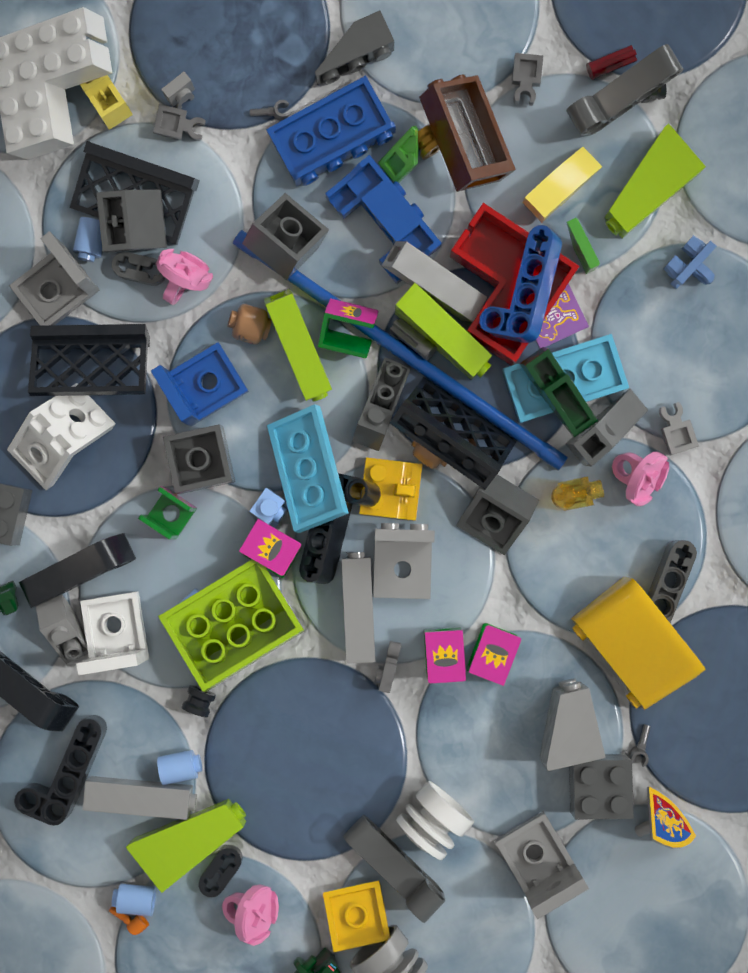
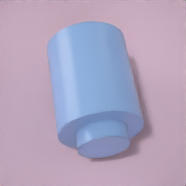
(88, 240)
(179, 767)
(134, 899)

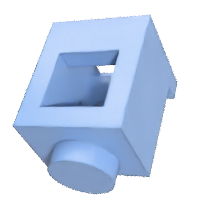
(270, 508)

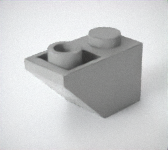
(62, 628)

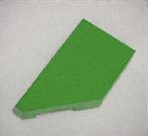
(402, 156)
(582, 246)

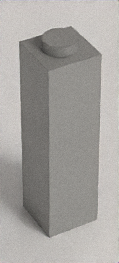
(438, 282)
(358, 608)
(139, 797)

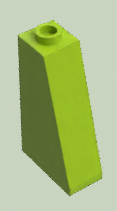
(659, 176)
(443, 331)
(298, 345)
(182, 844)

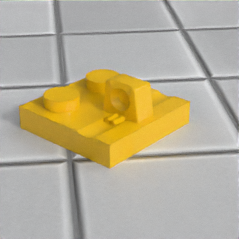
(398, 487)
(356, 916)

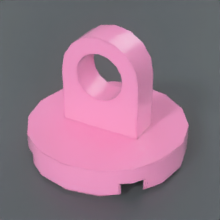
(183, 273)
(645, 477)
(254, 913)

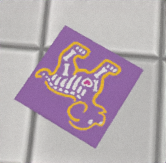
(562, 320)

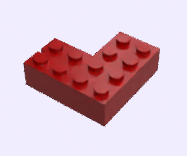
(495, 255)

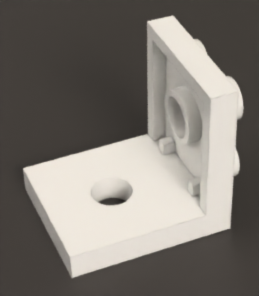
(57, 435)
(111, 649)

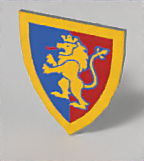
(665, 822)

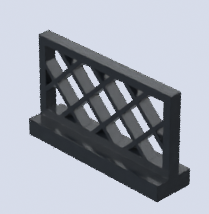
(138, 168)
(84, 338)
(448, 442)

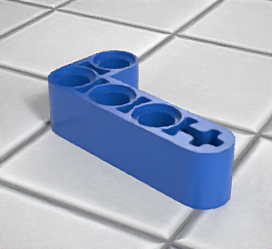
(539, 242)

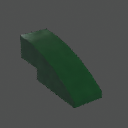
(559, 391)

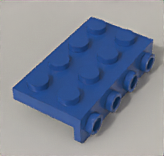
(331, 131)

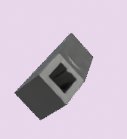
(361, 44)
(381, 404)
(608, 430)

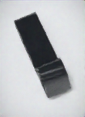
(334, 532)
(77, 569)
(32, 699)
(69, 767)

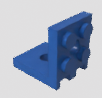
(185, 388)

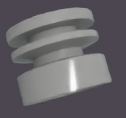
(389, 956)

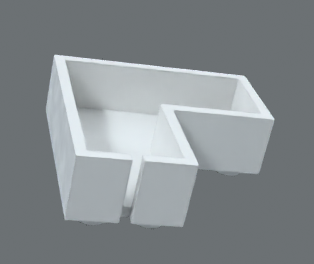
(37, 70)

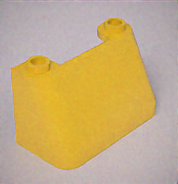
(637, 643)

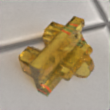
(576, 493)

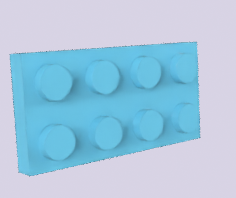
(591, 366)
(307, 469)

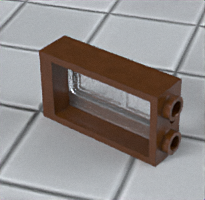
(466, 132)

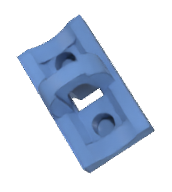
(698, 252)

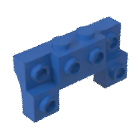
(385, 204)

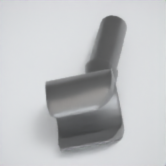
(272, 111)
(640, 748)

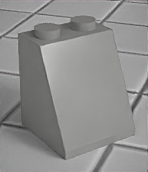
(570, 728)

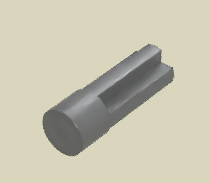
(413, 339)

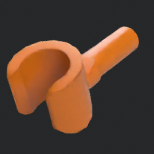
(135, 925)

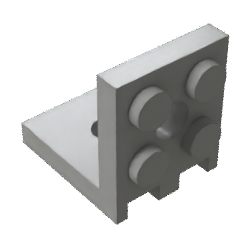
(66, 273)
(403, 545)
(549, 878)

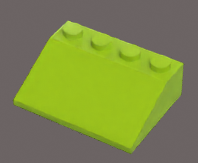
(231, 624)

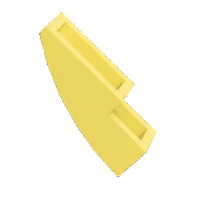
(107, 101)
(561, 184)

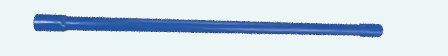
(542, 449)

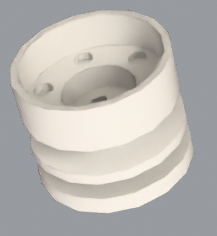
(434, 820)

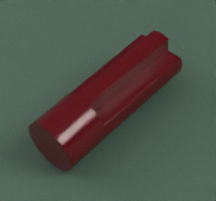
(611, 62)

